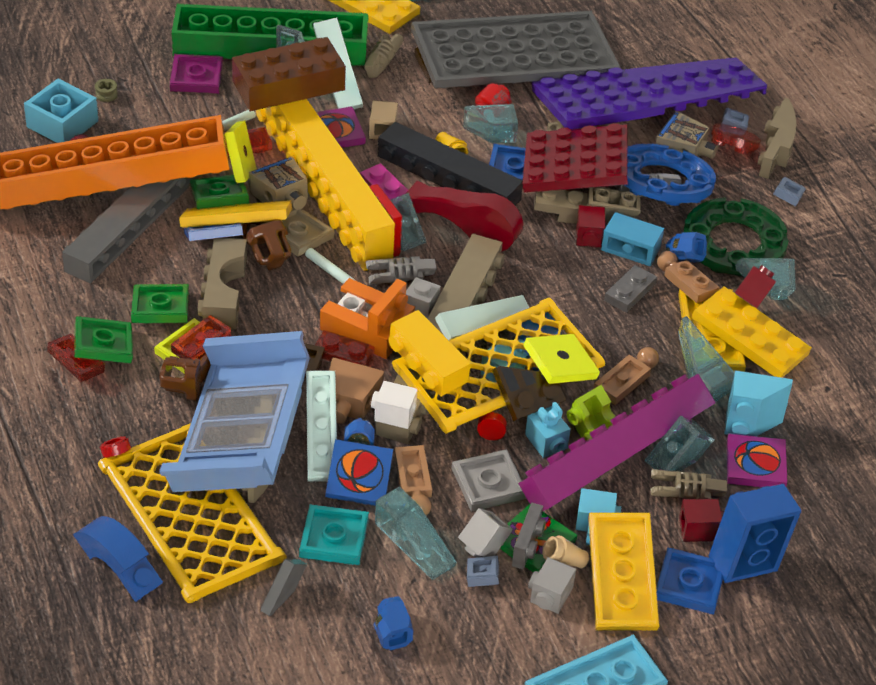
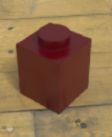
(590, 226)
(756, 285)
(700, 519)

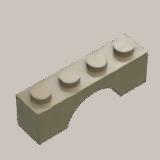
(226, 263)

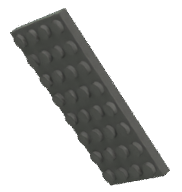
(512, 48)

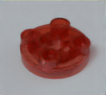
(741, 139)

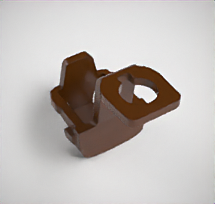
(267, 234)
(190, 384)

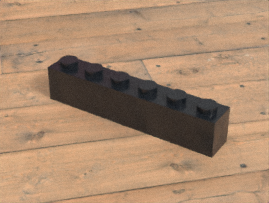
(444, 164)

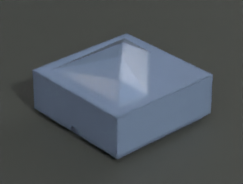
(735, 119)
(789, 191)
(483, 571)

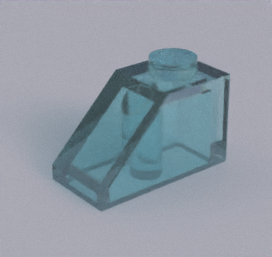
(492, 122)
(411, 229)
(782, 268)
(680, 446)

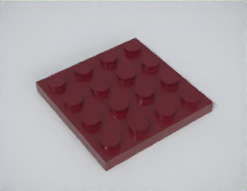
(576, 158)

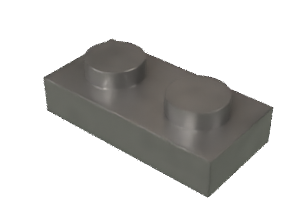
(630, 288)
(525, 544)

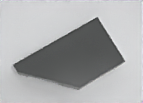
(283, 585)

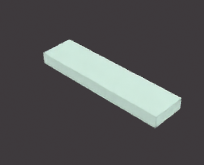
(351, 94)
(467, 319)
(320, 423)

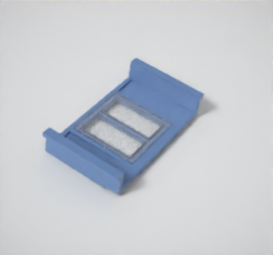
(242, 413)

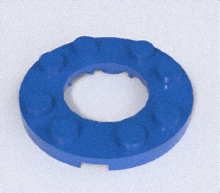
(698, 172)

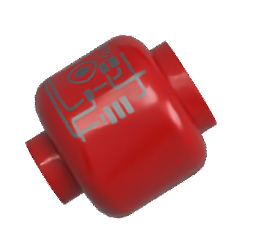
(493, 95)

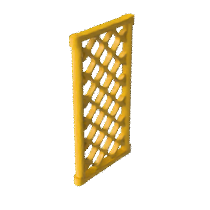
(489, 333)
(147, 515)

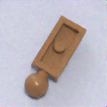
(686, 277)
(628, 374)
(414, 474)

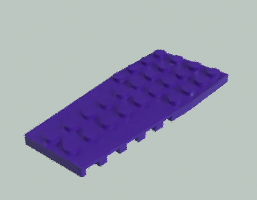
(643, 91)

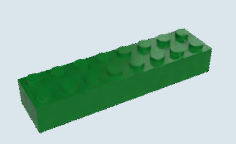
(243, 30)

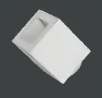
(394, 404)

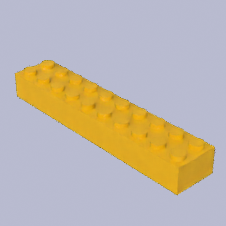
(332, 180)

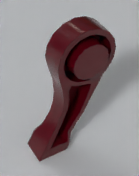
(473, 212)

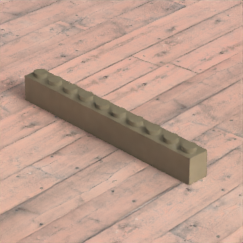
(463, 289)

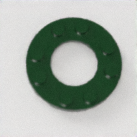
(754, 215)

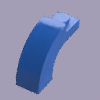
(122, 552)

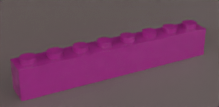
(616, 443)

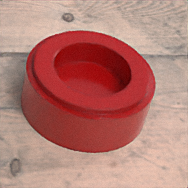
(492, 426)
(115, 447)

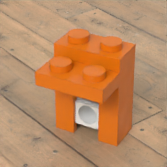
(367, 313)

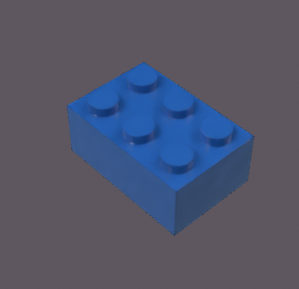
(754, 532)

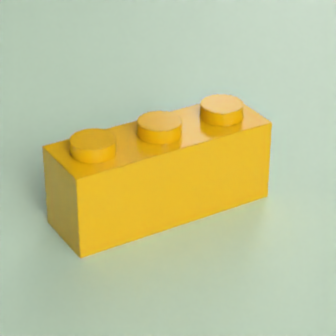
(429, 353)

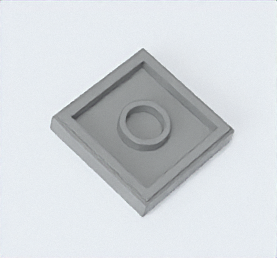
(488, 480)

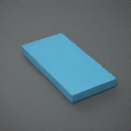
(615, 664)

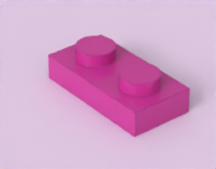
(380, 175)

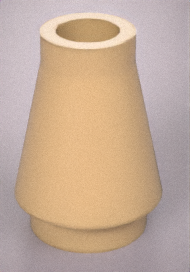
(565, 552)

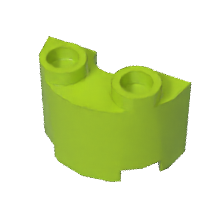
(590, 412)

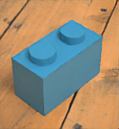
(632, 239)

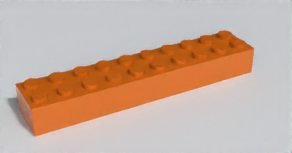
(112, 162)

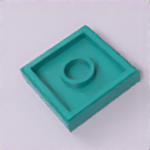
(334, 534)

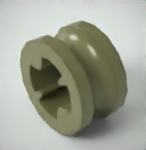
(106, 90)

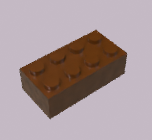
(288, 73)

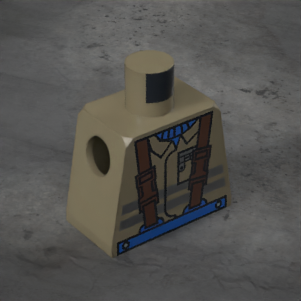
(687, 135)
(280, 183)

